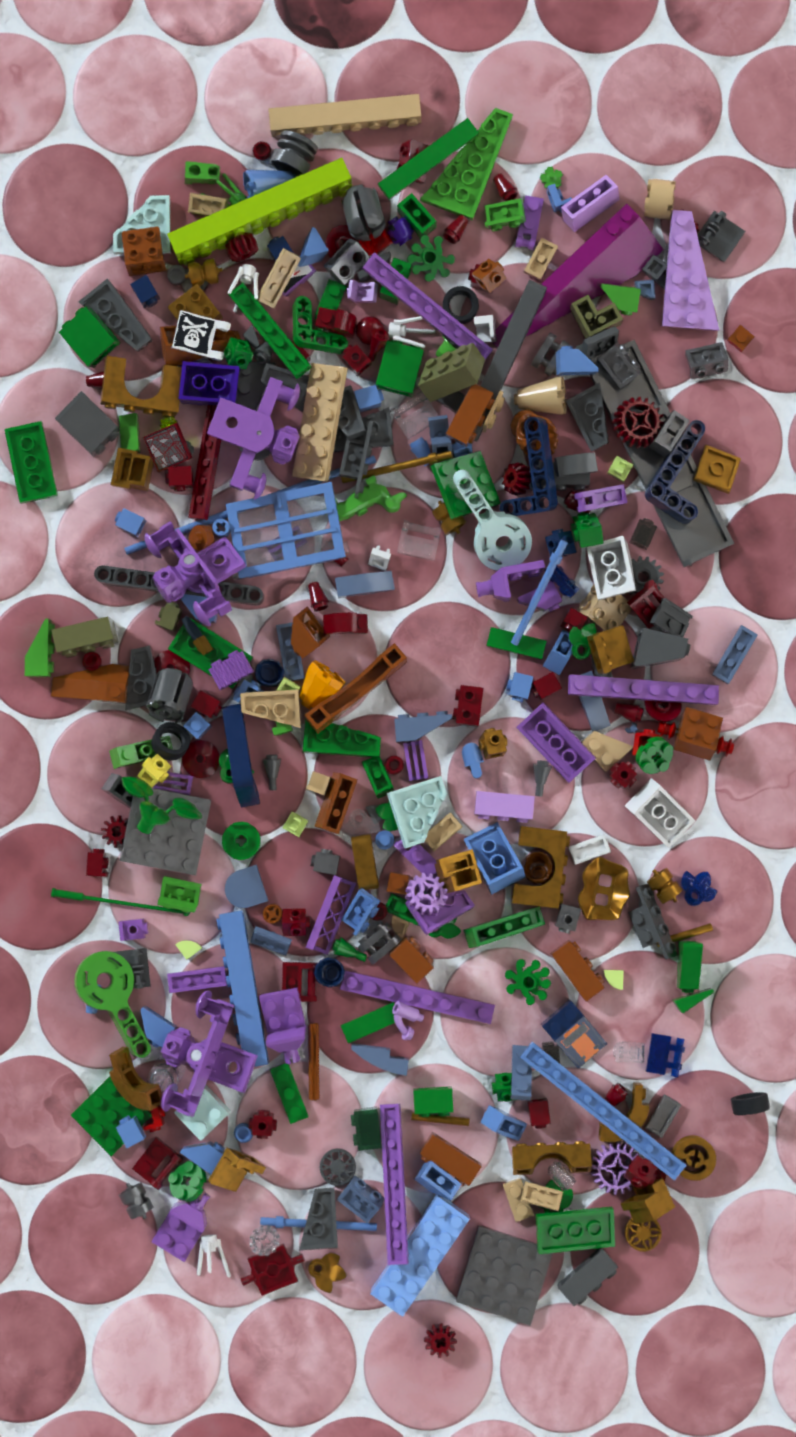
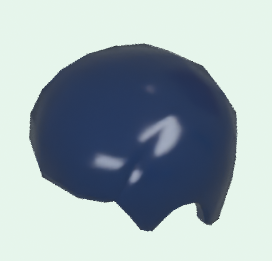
(269, 672)
(329, 972)

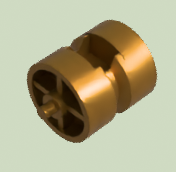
(206, 272)
(448, 525)
(664, 885)

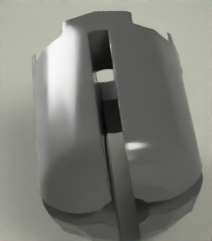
(368, 209)
(169, 695)

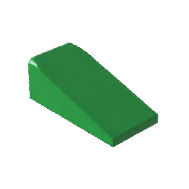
(378, 776)
(397, 906)
(688, 1001)

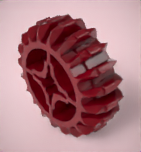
(632, 417)

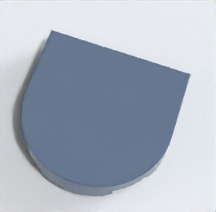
(245, 888)

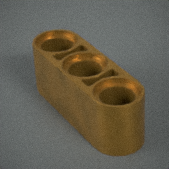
(365, 862)

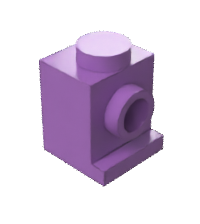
(125, 933)

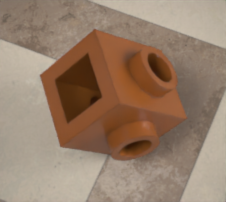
(489, 275)

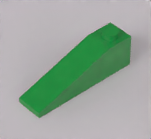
(503, 927)

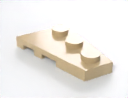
(273, 705)

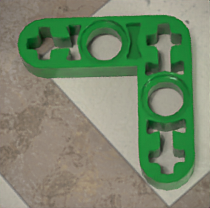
(307, 331)

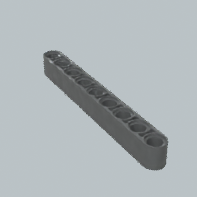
(512, 341)
(133, 575)

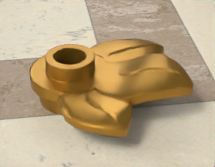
(330, 1271)

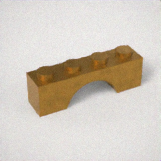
(575, 1156)

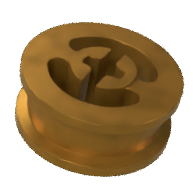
(708, 1161)

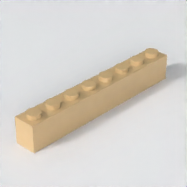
(346, 115)

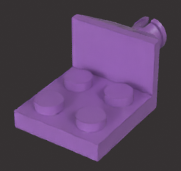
(498, 583)
(284, 1022)
(182, 1227)

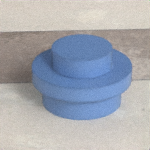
(384, 839)
(243, 1133)

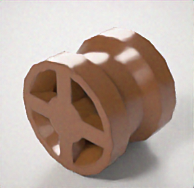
(270, 912)

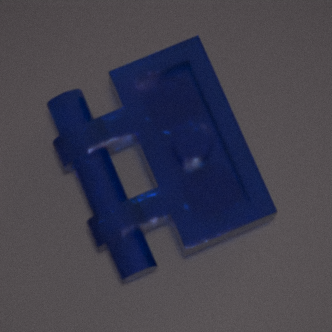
(566, 585)
(658, 1055)

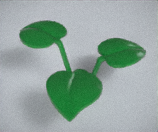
(152, 814)

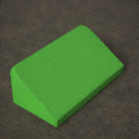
(129, 432)

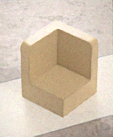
(318, 783)

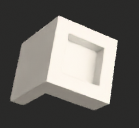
(485, 328)

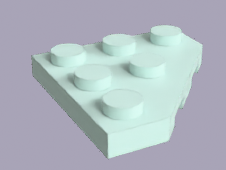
(151, 214)
(416, 809)

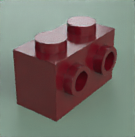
(469, 705)

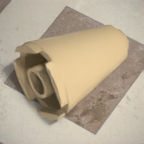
(543, 397)

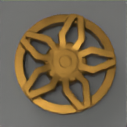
(643, 1233)

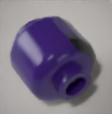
(399, 230)

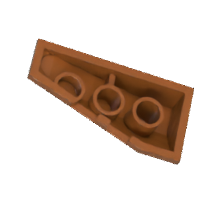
(176, 357)
(104, 684)

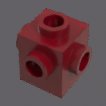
(616, 777)
(295, 922)
(265, 1117)
(641, 1172)

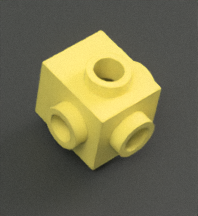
(154, 770)

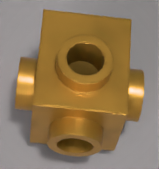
(493, 743)

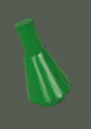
(343, 948)

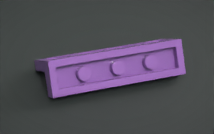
(324, 911)

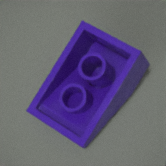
(207, 383)

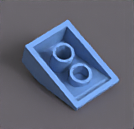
(495, 858)

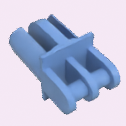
(472, 757)

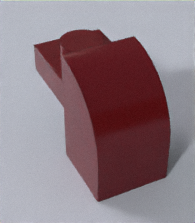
(337, 320)
(345, 623)

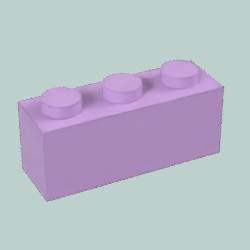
(590, 203)
(504, 806)

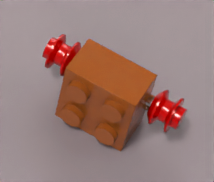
(697, 734)

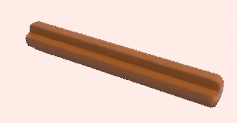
(313, 1055)

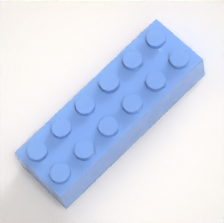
(426, 1248)

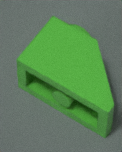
(624, 297)

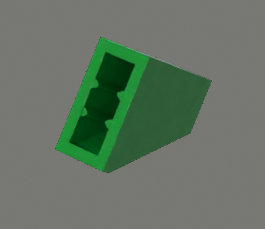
(689, 965)

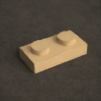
(540, 259)
(513, 1191)

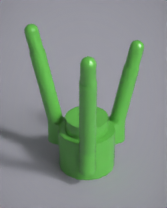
(235, 197)

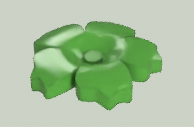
(551, 177)

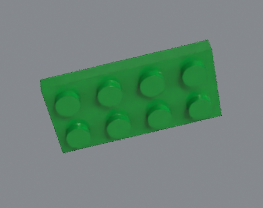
(31, 462)
(183, 646)
(575, 1230)

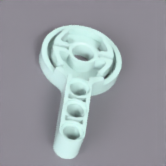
(492, 526)

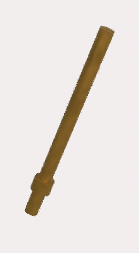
(431, 459)

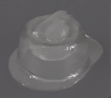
(165, 1074)

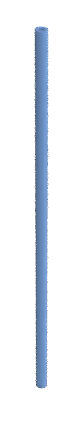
(187, 528)

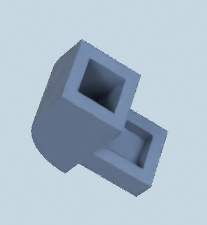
(438, 427)

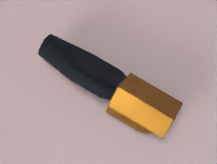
(200, 641)

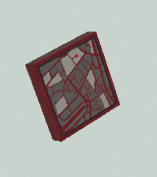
(167, 447)

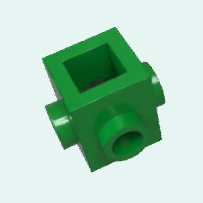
(238, 353)
(502, 1087)

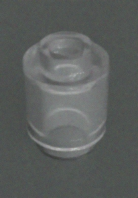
(561, 1175)

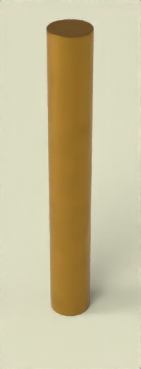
(690, 933)
(442, 1119)

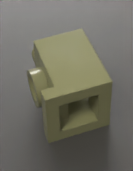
(169, 616)

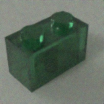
(367, 1128)

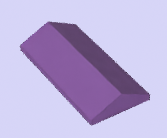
(556, 742)

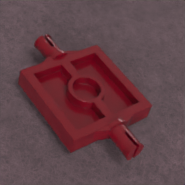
(273, 1271)

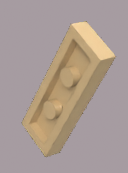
(278, 278)

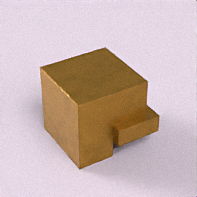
(132, 470)
(458, 871)
(649, 1203)

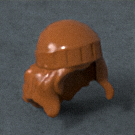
(518, 430)

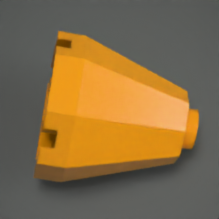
(319, 684)

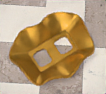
(617, 892)

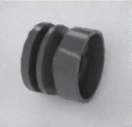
(293, 153)

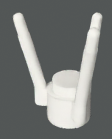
(247, 274)
(397, 330)
(208, 1244)

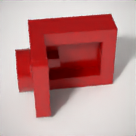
(376, 245)
(641, 739)
(158, 1119)

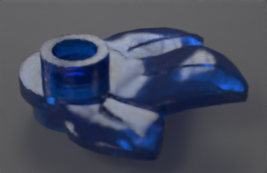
(699, 885)

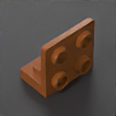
(143, 251)

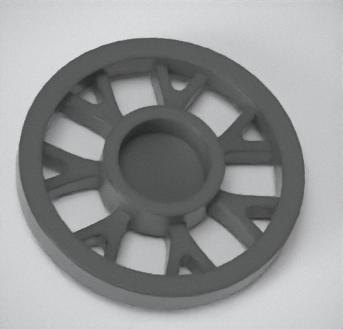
(337, 1167)

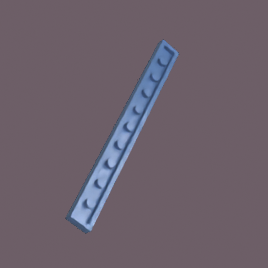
(603, 1110)

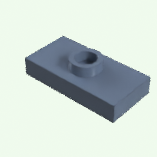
(271, 940)

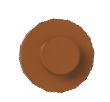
(201, 537)

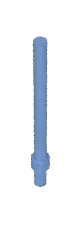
(555, 559)
(280, 1222)

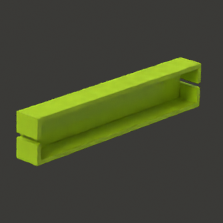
(261, 211)

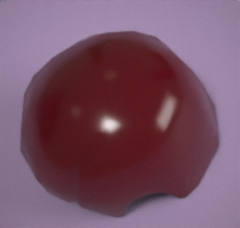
(365, 327)

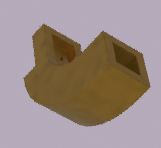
(130, 1085)
(637, 1114)

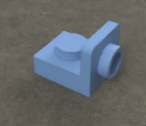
(555, 197)

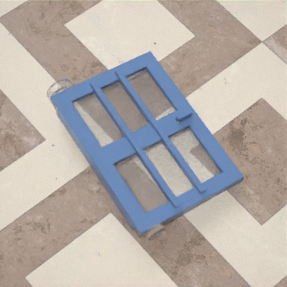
(286, 530)

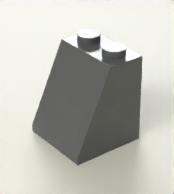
(87, 424)
(658, 648)

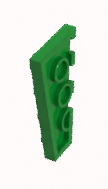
(340, 741)

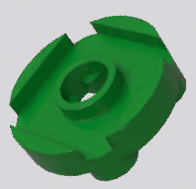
(661, 761)
(234, 849)
(180, 1175)

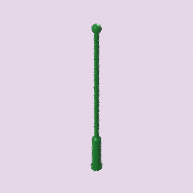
(80, 896)

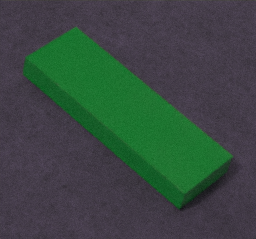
(527, 646)
(368, 1023)

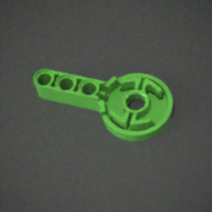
(113, 996)

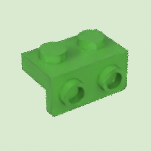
(505, 213)
(179, 894)

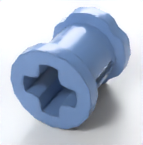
(222, 522)

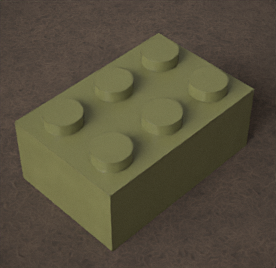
(451, 372)
(85, 637)

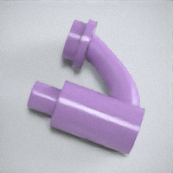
(407, 1012)

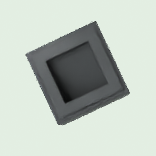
(251, 337)

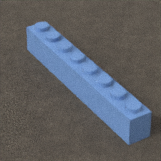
(243, 985)

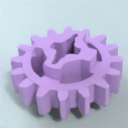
(426, 902)

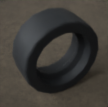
(461, 290)
(177, 730)
(750, 1103)

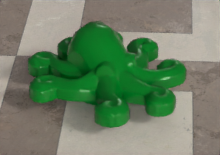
(431, 258)
(529, 981)

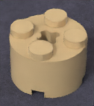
(659, 198)

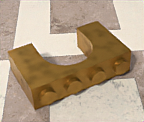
(116, 395)
(548, 893)

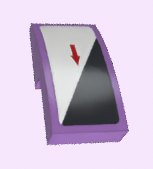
(299, 277)

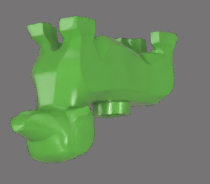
(372, 494)

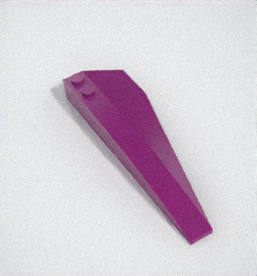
(607, 257)

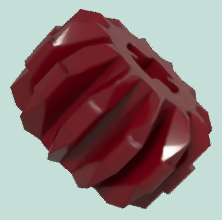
(241, 247)
(517, 478)
(110, 830)
(440, 1347)

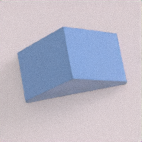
(313, 249)

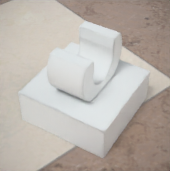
(379, 558)

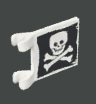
(196, 335)

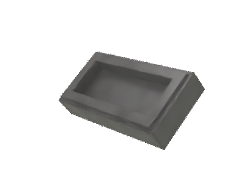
(663, 1116)

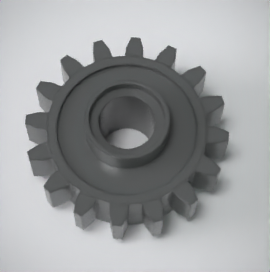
(647, 568)

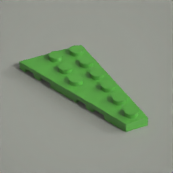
(466, 176)

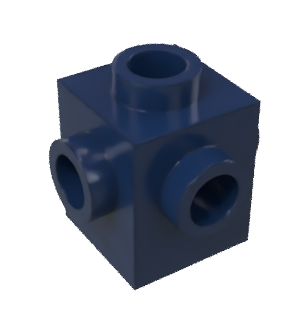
(554, 539)

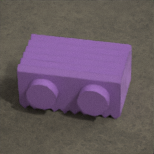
(230, 670)

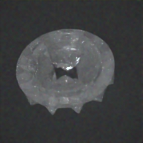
(260, 1234)

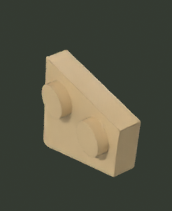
(605, 749)

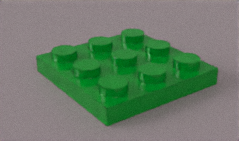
(477, 468)
(103, 1111)

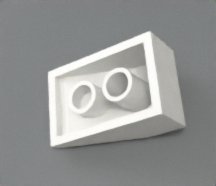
(611, 568)
(660, 813)

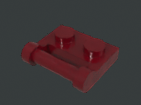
(642, 605)
(293, 979)
(151, 1160)

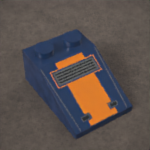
(573, 1033)

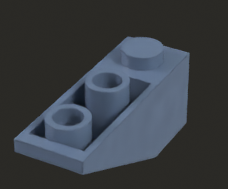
(413, 728)

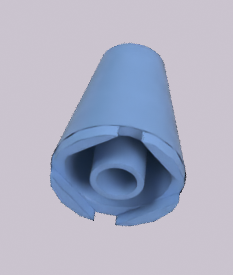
(261, 180)

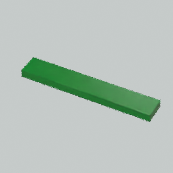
(428, 159)
(270, 331)

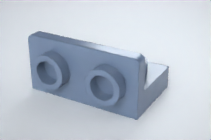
(361, 1199)

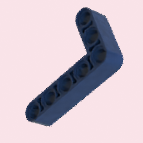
(672, 471)
(537, 474)
(239, 756)

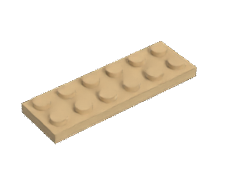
(319, 422)

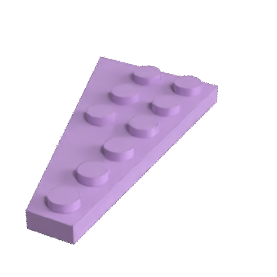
(687, 289)

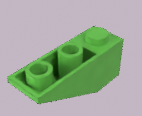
(38, 657)
(136, 752)

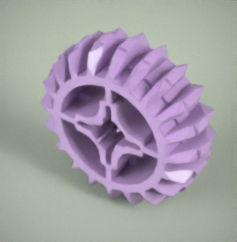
(607, 1167)

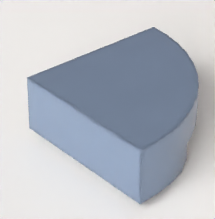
(647, 288)

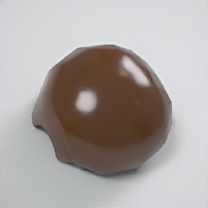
(538, 867)

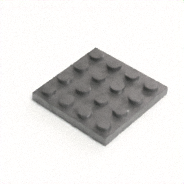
(170, 845)
(503, 1275)

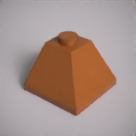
(307, 633)

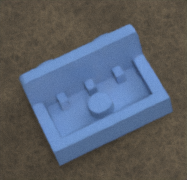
(360, 911)

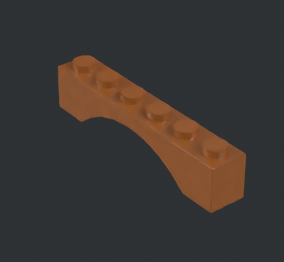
(337, 704)

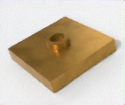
(716, 469)

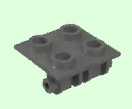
(719, 235)
(139, 963)

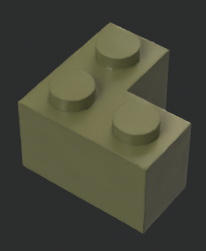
(593, 321)

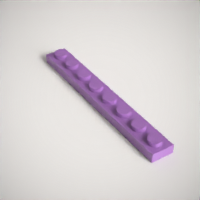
(422, 304)
(643, 689)
(417, 997)
(394, 1184)

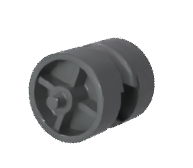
(136, 1201)

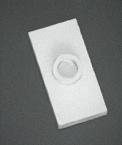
(589, 849)

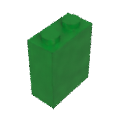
(89, 336)
(399, 368)

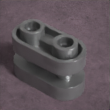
(540, 356)
(367, 942)

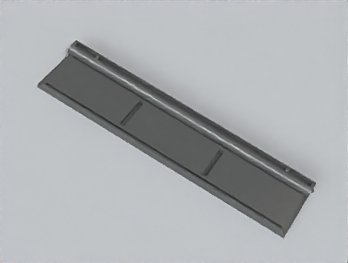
(707, 531)

